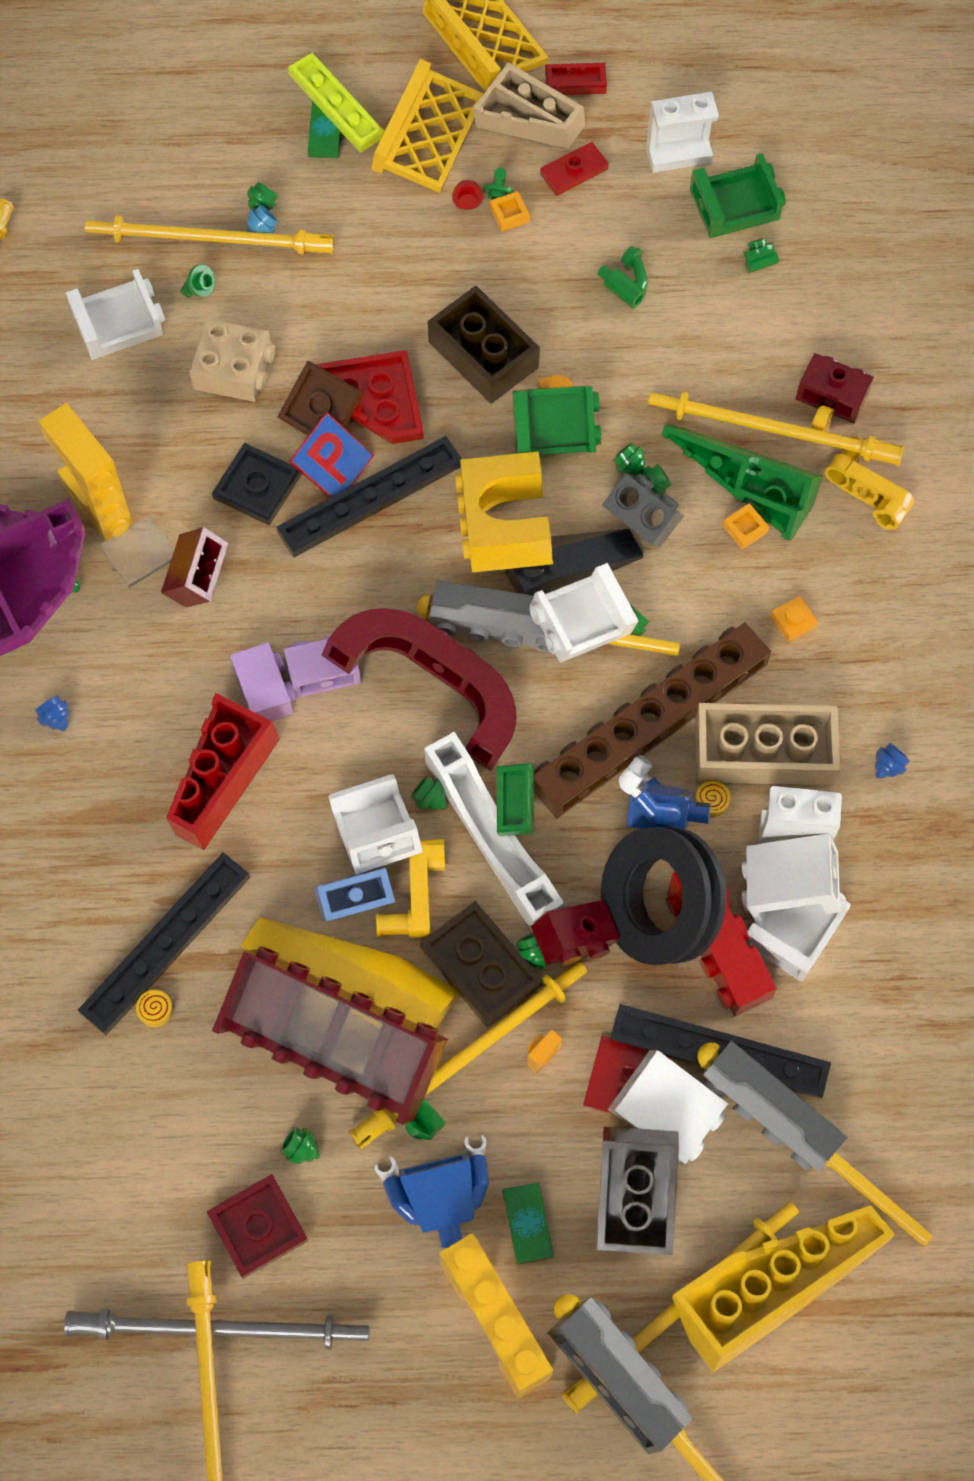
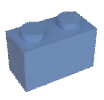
(353, 894)

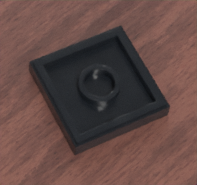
(256, 484)

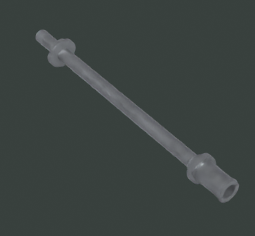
(107, 1324)

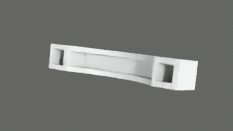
(468, 795)

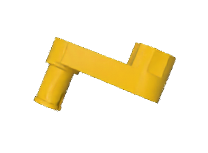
(889, 500)
(417, 920)

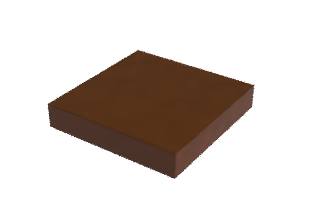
(316, 394)

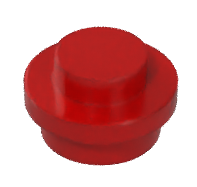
(467, 195)

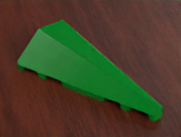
(773, 488)

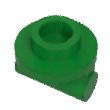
(497, 189)
(760, 255)
(199, 282)
(426, 1122)

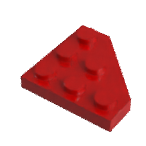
(389, 395)

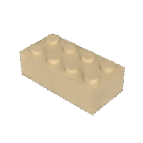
(767, 744)

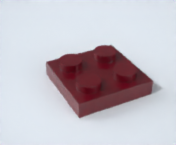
(257, 1226)

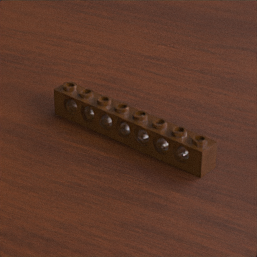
(562, 794)

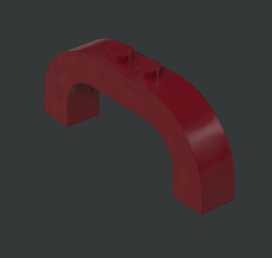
(442, 658)

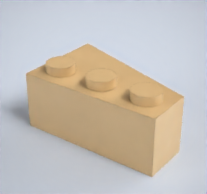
(528, 110)

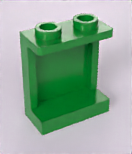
(737, 197)
(556, 420)

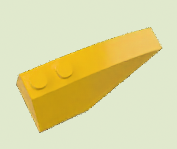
(359, 968)
(768, 1285)

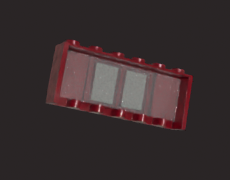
(331, 1032)

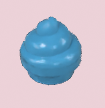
(261, 220)

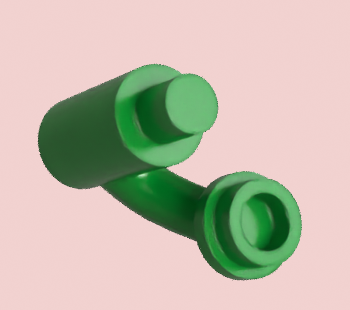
(622, 286)

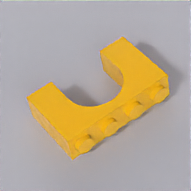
(88, 472)
(497, 542)
(505, 1328)

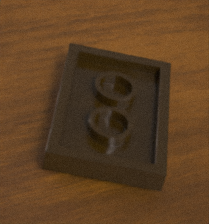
(481, 963)

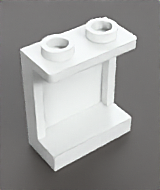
(680, 131)
(117, 316)
(583, 614)
(799, 814)
(374, 824)
(791, 875)
(795, 936)
(670, 1100)

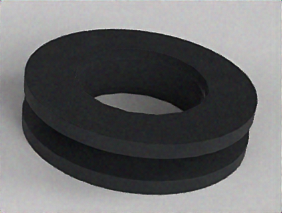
(701, 886)

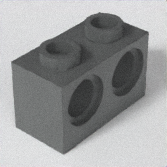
(639, 515)

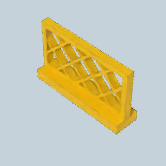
(465, 40)
(402, 123)

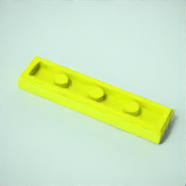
(336, 102)

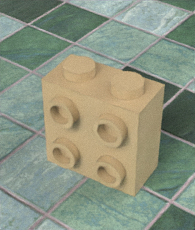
(231, 360)

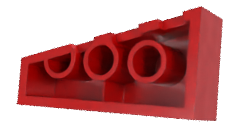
(220, 769)
(729, 960)

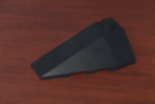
(576, 559)

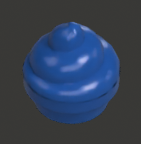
(54, 713)
(890, 761)

